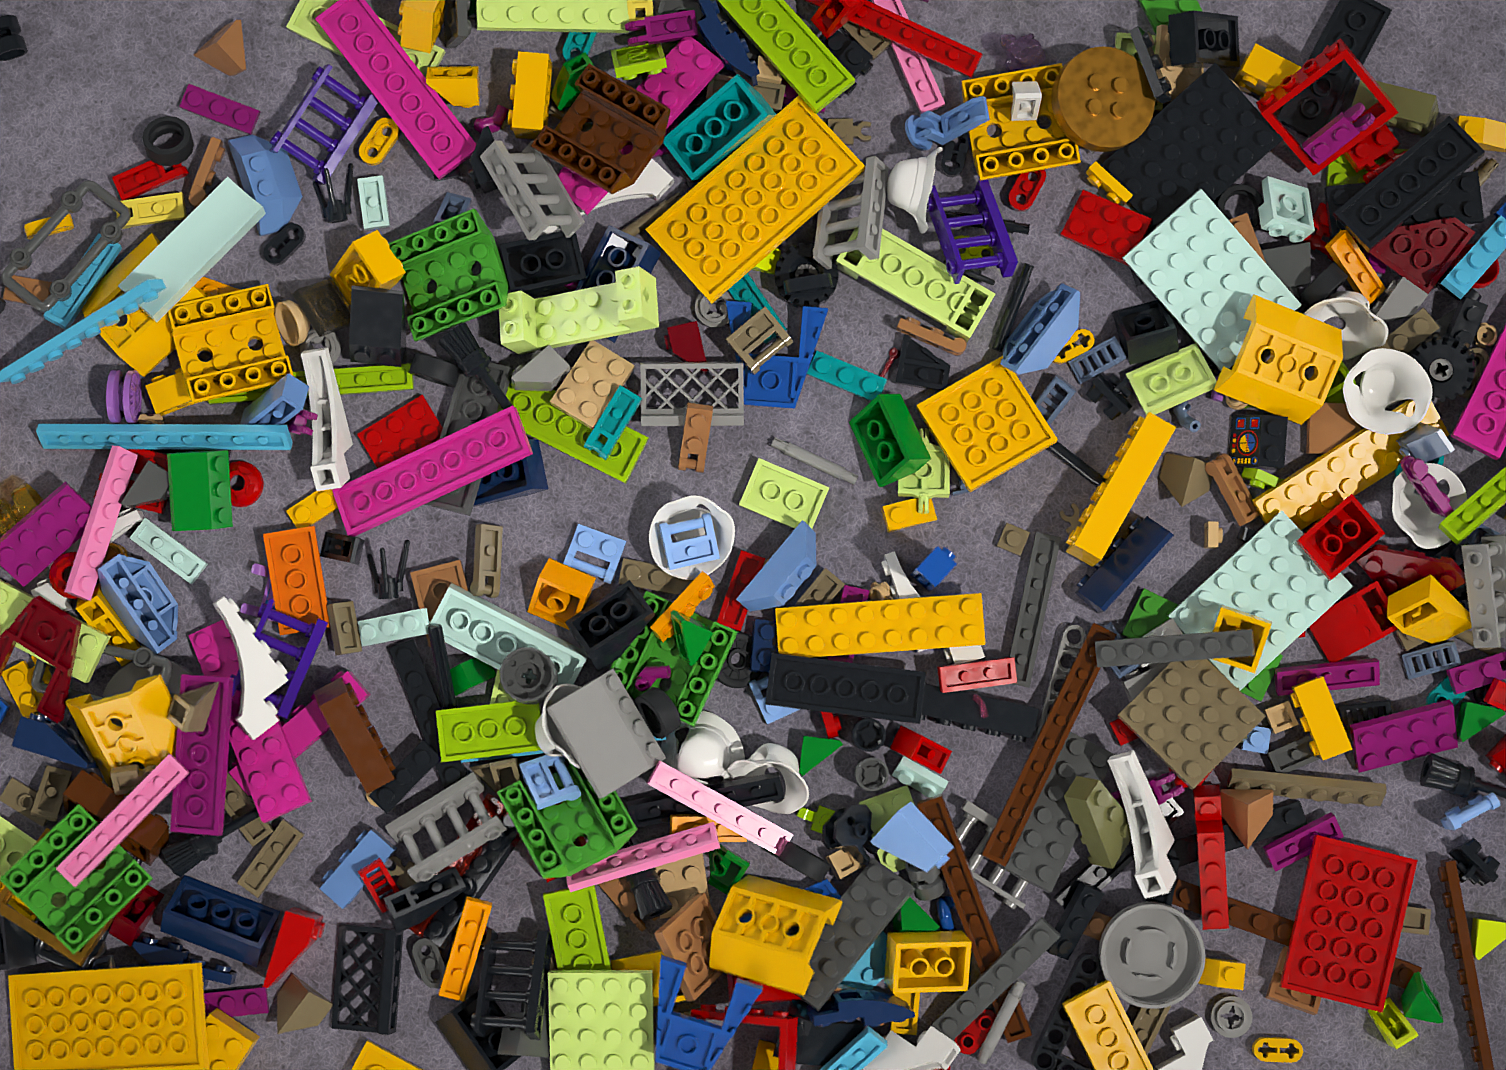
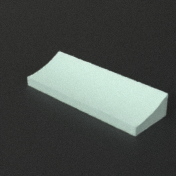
(195, 246)
(494, 633)

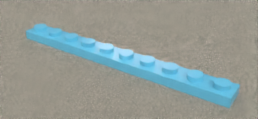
(165, 436)

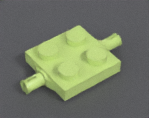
(930, 480)

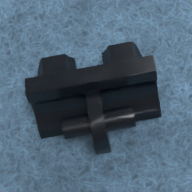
(1102, 387)
(1472, 866)

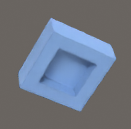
(1257, 740)

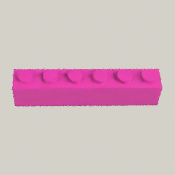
(305, 726)

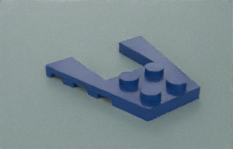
(781, 376)
(692, 1042)

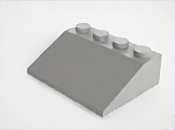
(606, 733)

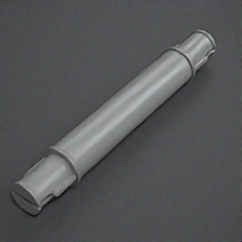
(814, 460)
(1001, 1021)

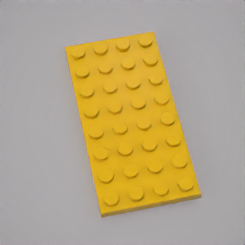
(755, 199)
(110, 1019)

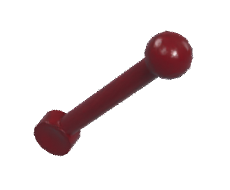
(894, 354)

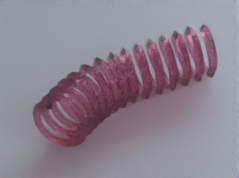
(981, 705)

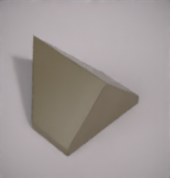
(1185, 477)
(191, 709)
(499, 774)
(300, 1006)

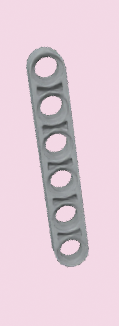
(1058, 671)

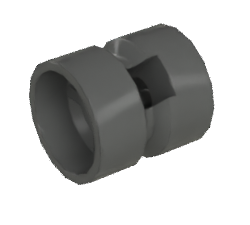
(871, 774)
(926, 884)

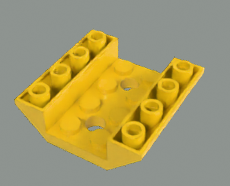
(1022, 144)
(224, 328)
(141, 340)
(1280, 381)
(145, 731)
(761, 946)

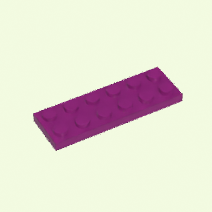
(200, 796)

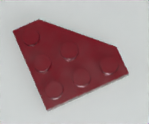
(1423, 249)
(1400, 569)

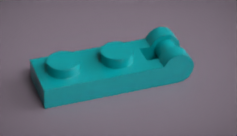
(613, 421)

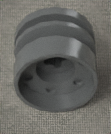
(520, 663)

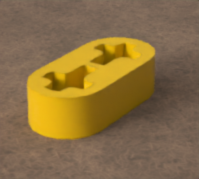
(33, 227)
(1078, 350)
(1277, 1043)

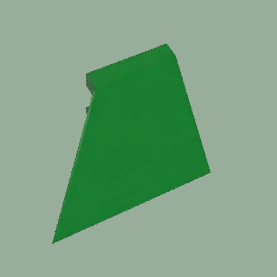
(726, 868)

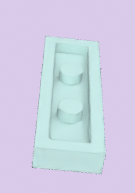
(168, 550)
(394, 627)

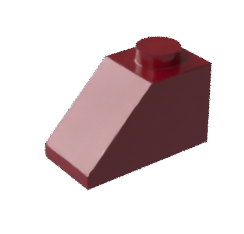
(686, 343)
(135, 915)

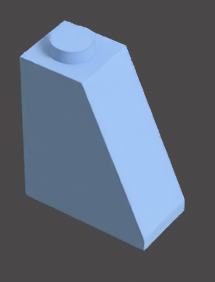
(913, 839)

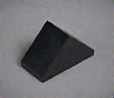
(342, 548)

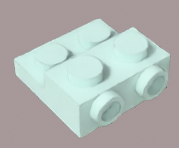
(1286, 210)

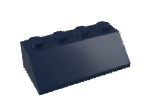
(615, 253)
(1123, 564)
(219, 921)

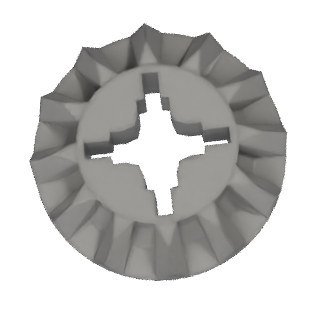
(712, 320)
(331, 341)
(1238, 1026)

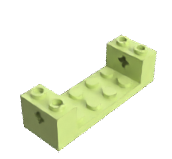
(920, 283)
(580, 314)

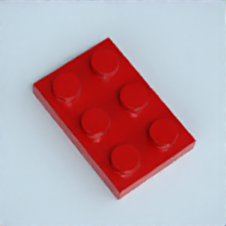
(1105, 226)
(401, 432)

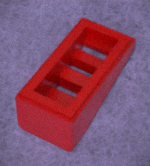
(371, 887)

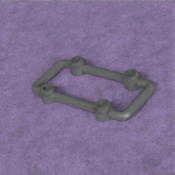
(61, 288)
(142, 657)

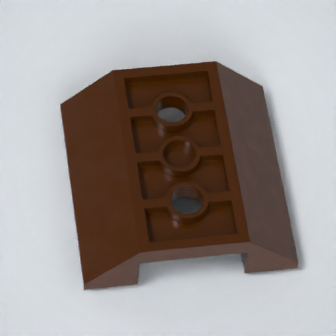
(619, 119)

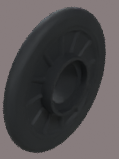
(975, 275)
(738, 677)

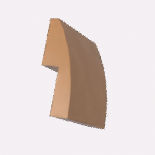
(1329, 428)
(1291, 998)

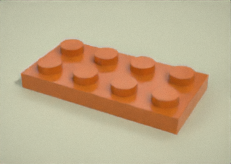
(296, 575)

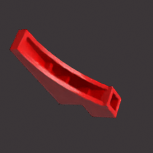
(1211, 857)

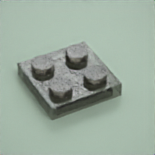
(324, 306)

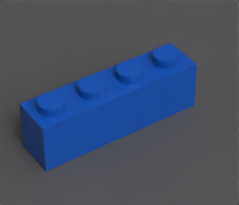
(934, 567)

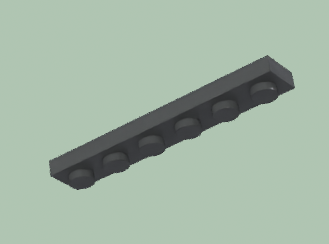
(1033, 605)
(1175, 648)
(996, 979)

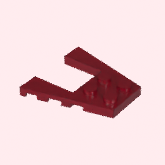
(54, 638)

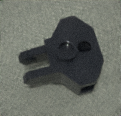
(849, 831)

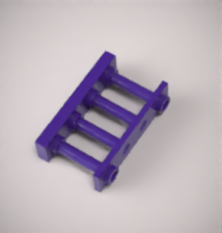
(349, 126)
(988, 216)
(303, 655)

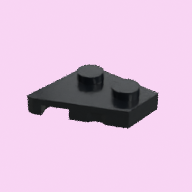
(920, 367)

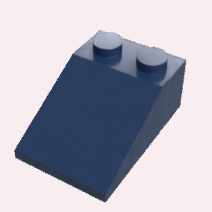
(514, 480)
(49, 739)

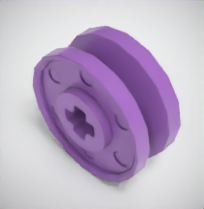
(123, 396)

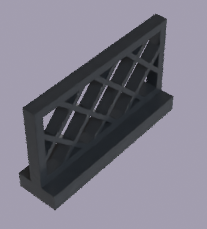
(388, 975)

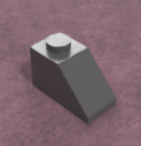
(149, 487)

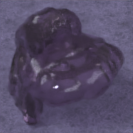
(1022, 53)

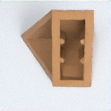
(225, 50)
(1247, 811)

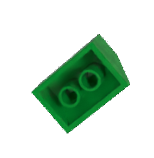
(889, 439)
(199, 490)

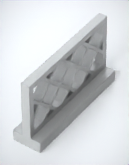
(676, 415)

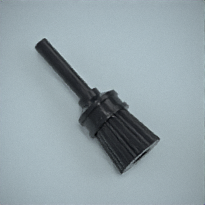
(472, 359)
(1455, 778)
(191, 850)
(648, 893)

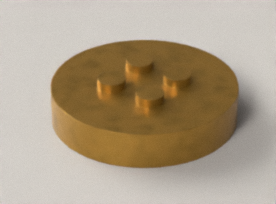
(1102, 99)

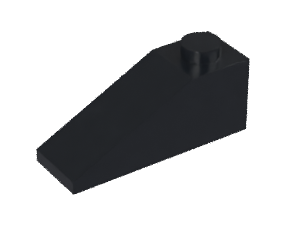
(423, 899)

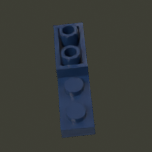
(725, 44)
(175, 954)
(867, 1005)

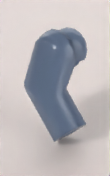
(1184, 419)

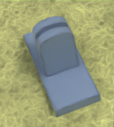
(963, 490)

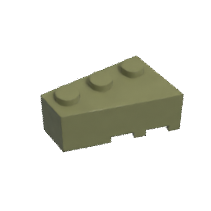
(1415, 108)
(1100, 820)

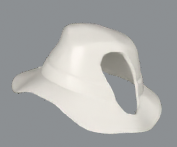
(911, 186)
(1360, 329)
(1387, 379)
(684, 510)
(1415, 516)
(547, 733)
(706, 750)
(786, 762)

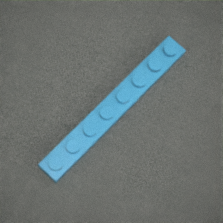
(86, 328)

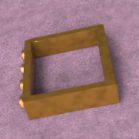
(44, 935)

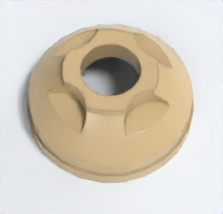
(291, 322)

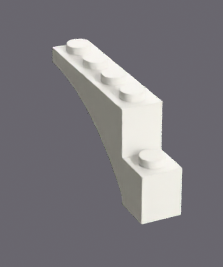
(651, 184)
(331, 429)
(126, 521)
(903, 590)
(257, 672)
(1147, 826)
(1193, 1041)
(931, 1053)

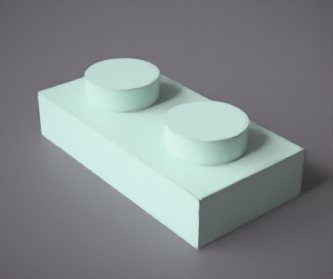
(373, 202)
(919, 778)

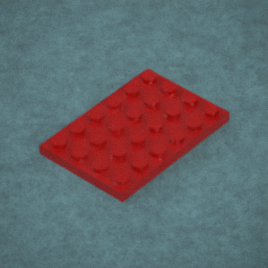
(1348, 923)

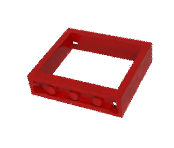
(1309, 73)
(787, 1026)

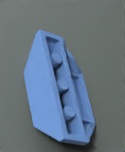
(268, 180)
(1043, 331)
(782, 572)
(140, 600)

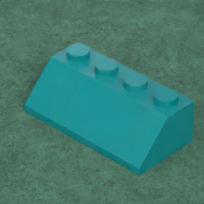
(718, 127)

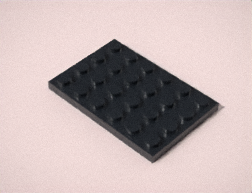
(1193, 144)

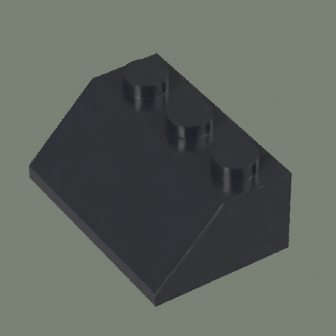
(475, 1051)

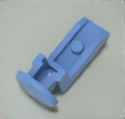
(944, 128)

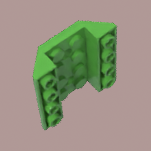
(447, 256)
(689, 683)
(552, 830)
(92, 901)

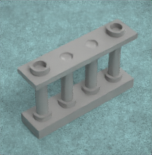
(519, 196)
(869, 221)
(1486, 589)
(436, 807)
(973, 815)

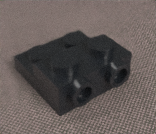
(850, 55)

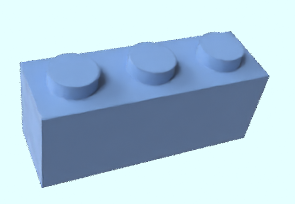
(277, 403)
(345, 881)

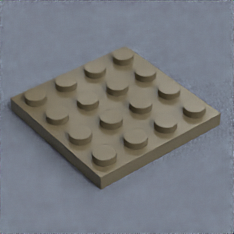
(1191, 718)

